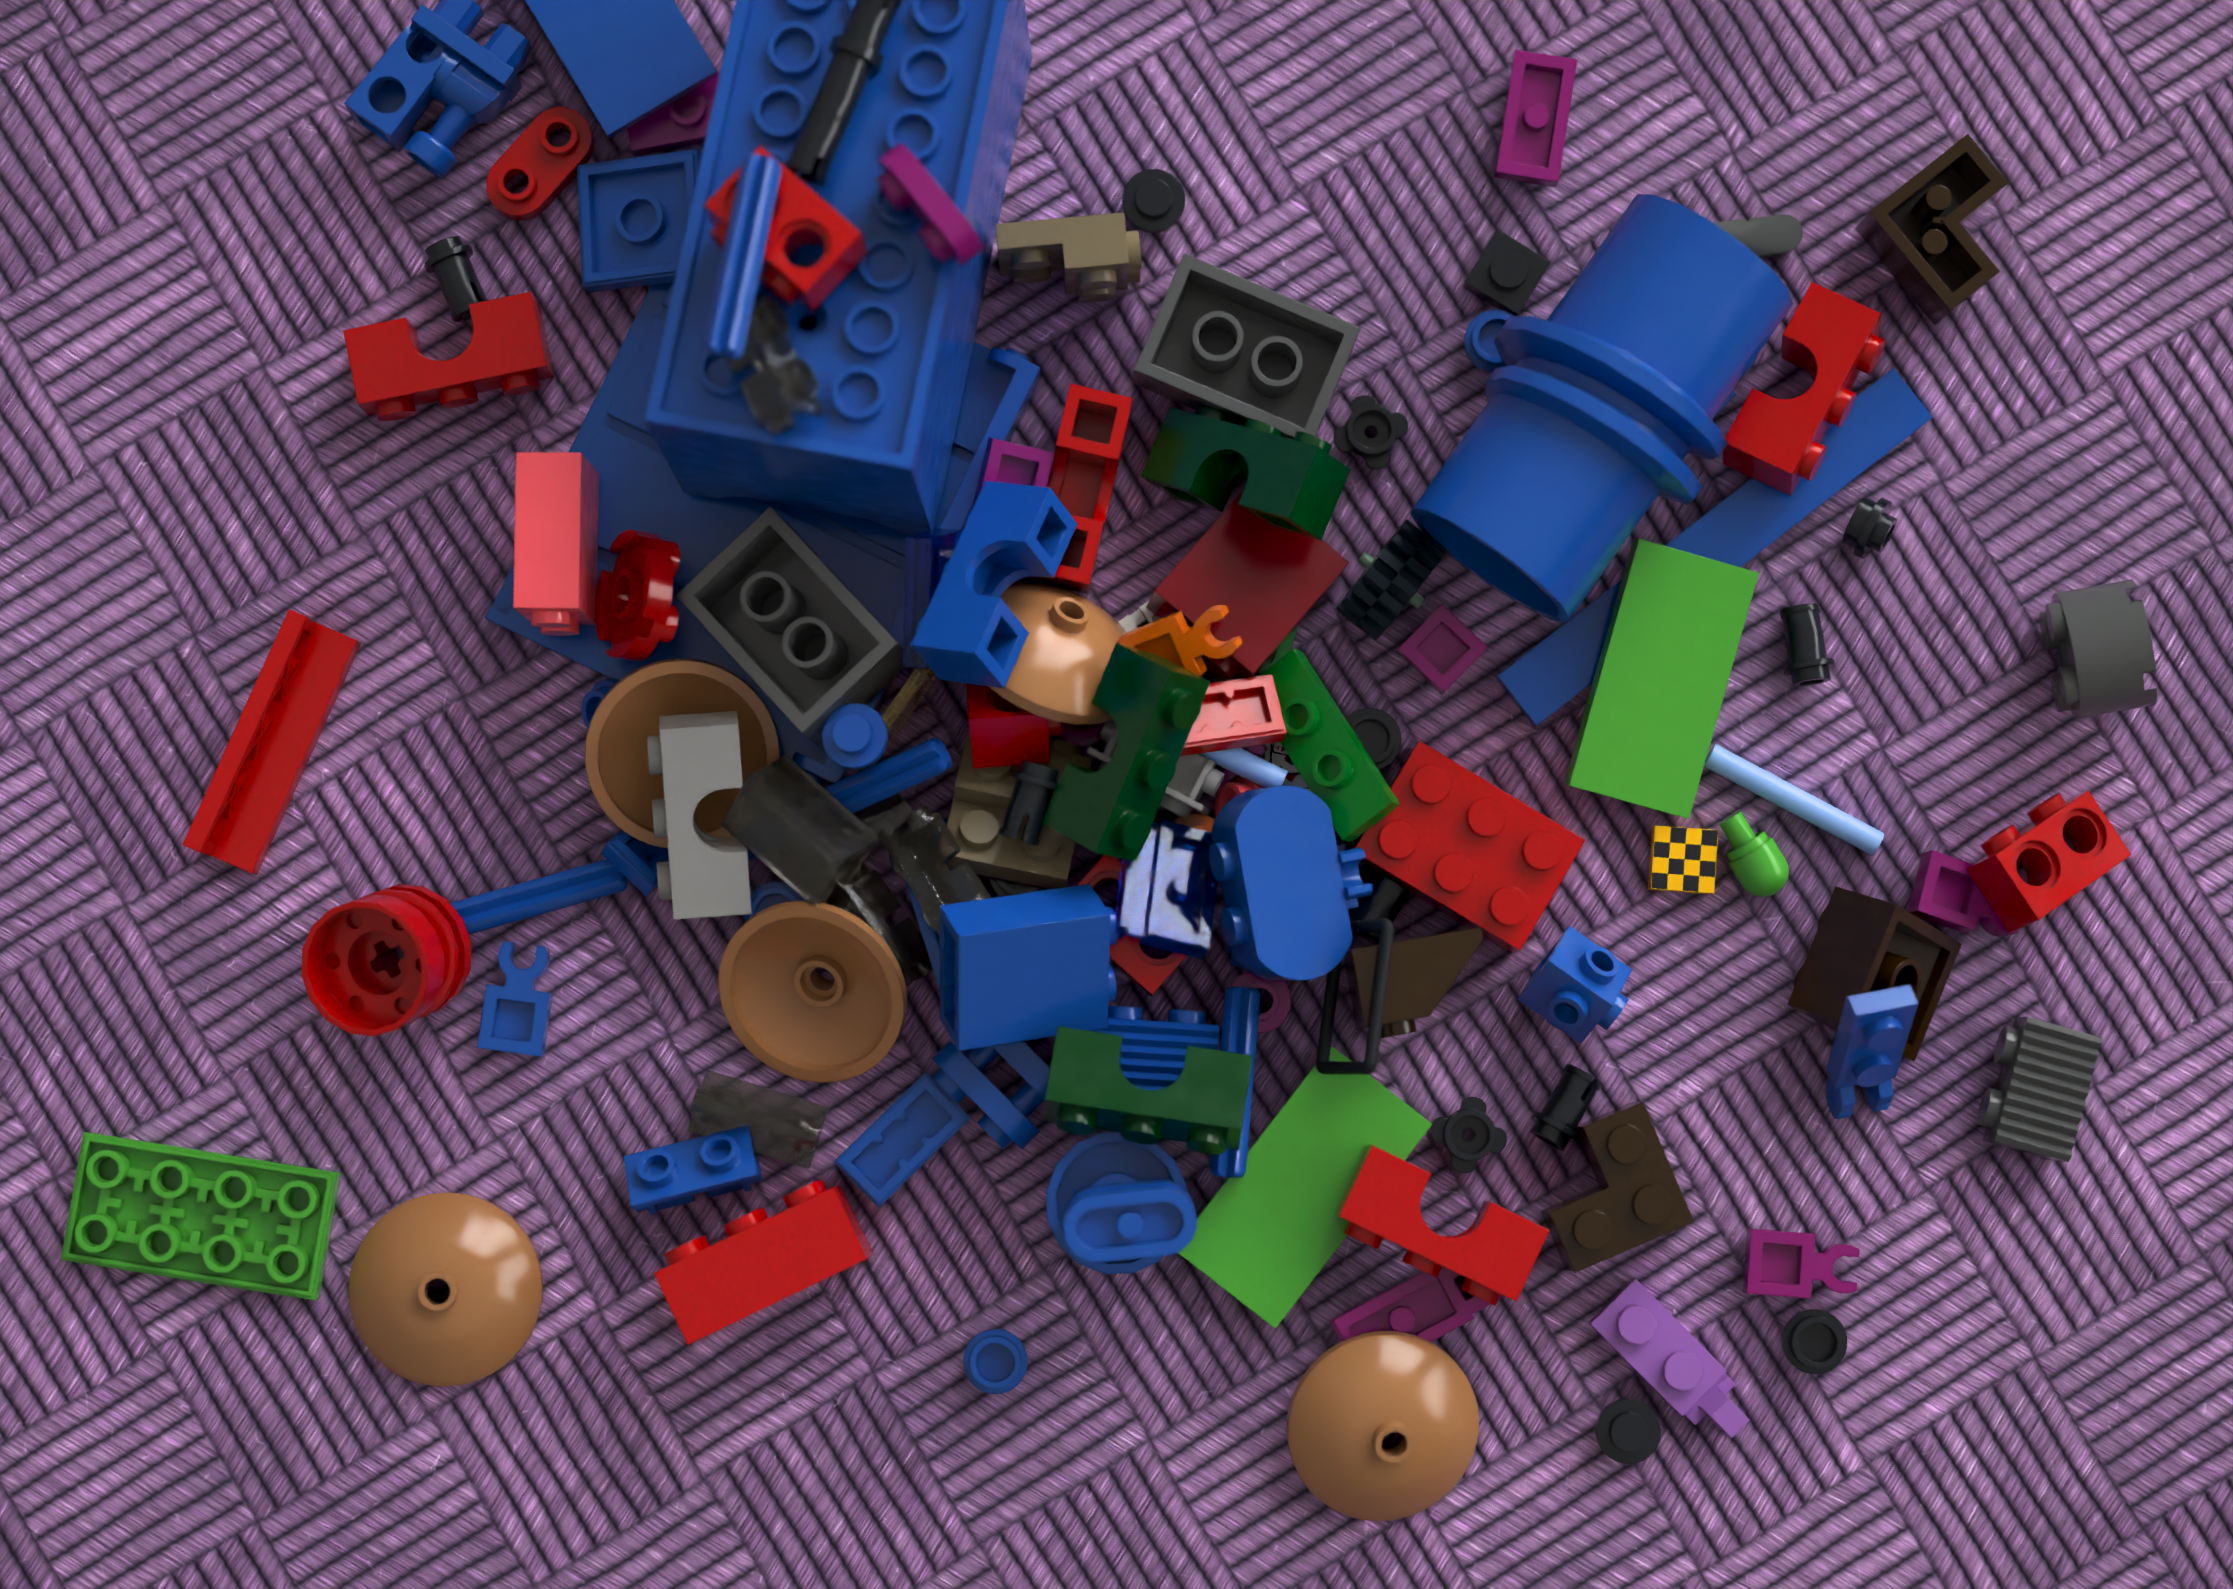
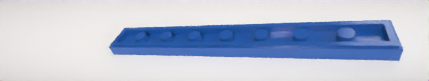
(1727, 533)

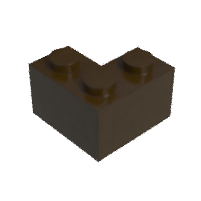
(1921, 230)
(1634, 1196)

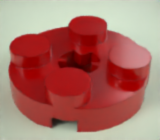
(636, 596)

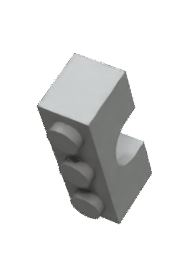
(703, 871)

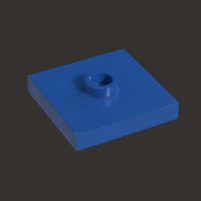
(634, 218)

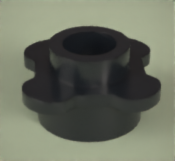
(1369, 414)
(1486, 1139)

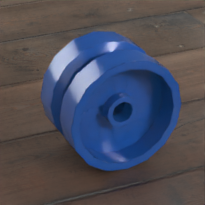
(1105, 1161)

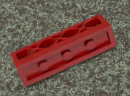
(272, 743)

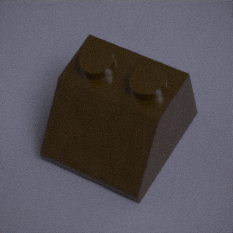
(1871, 948)
(1417, 977)

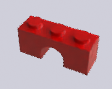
(504, 352)
(1782, 437)
(1085, 475)
(1491, 1253)

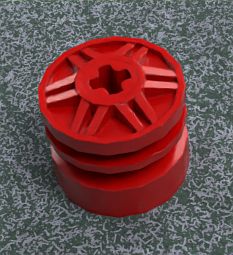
(355, 967)

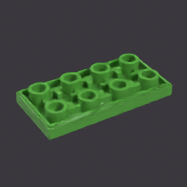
(1661, 678)
(201, 1216)
(1278, 1222)

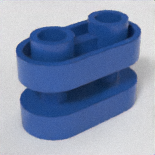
(1004, 1118)
(1129, 1220)

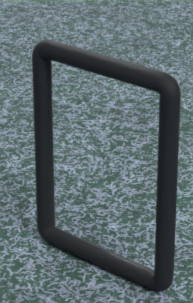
(1367, 1067)

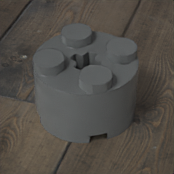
(2100, 649)

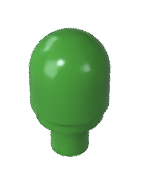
(1754, 857)

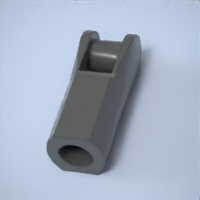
(1766, 235)

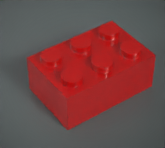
(1469, 848)
(762, 1260)

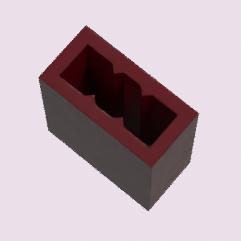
(1263, 578)

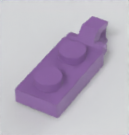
(1668, 1357)

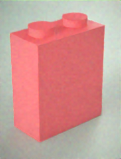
(556, 541)

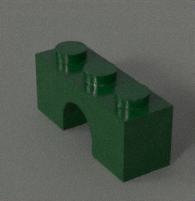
(1288, 480)
(1153, 716)
(1199, 1108)

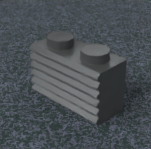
(2039, 1088)

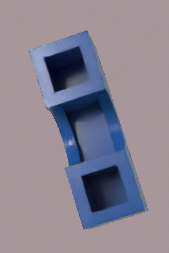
(1006, 537)

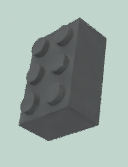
(1244, 350)
(793, 624)

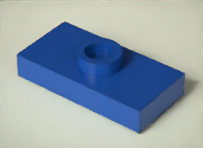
(902, 1139)

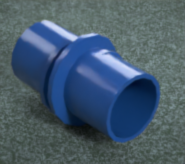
(1603, 406)

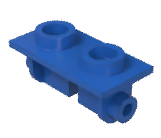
(698, 1165)

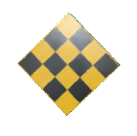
(1683, 860)

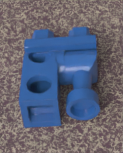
(442, 63)

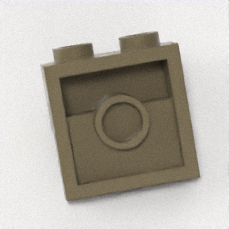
(1089, 249)
(979, 812)

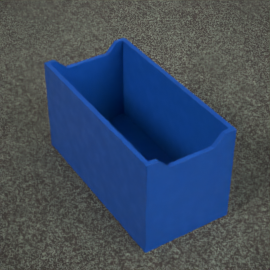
(901, 323)

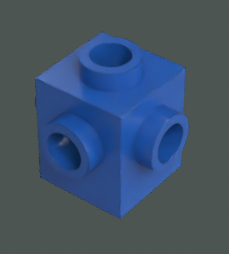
(1577, 986)

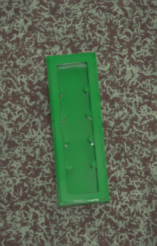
(1328, 749)

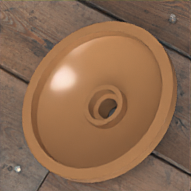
(1062, 654)
(631, 711)
(795, 1015)
(490, 1278)
(1358, 1397)

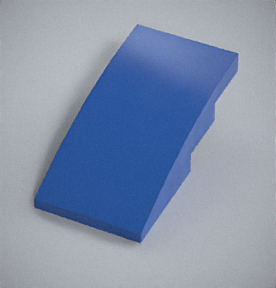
(624, 55)

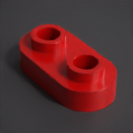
(545, 165)

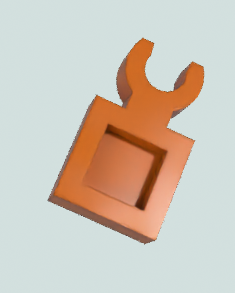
(1183, 644)

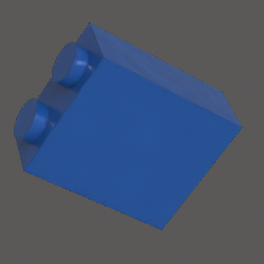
(1025, 966)

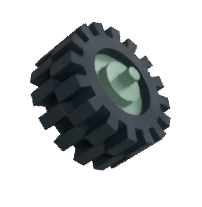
(1391, 580)

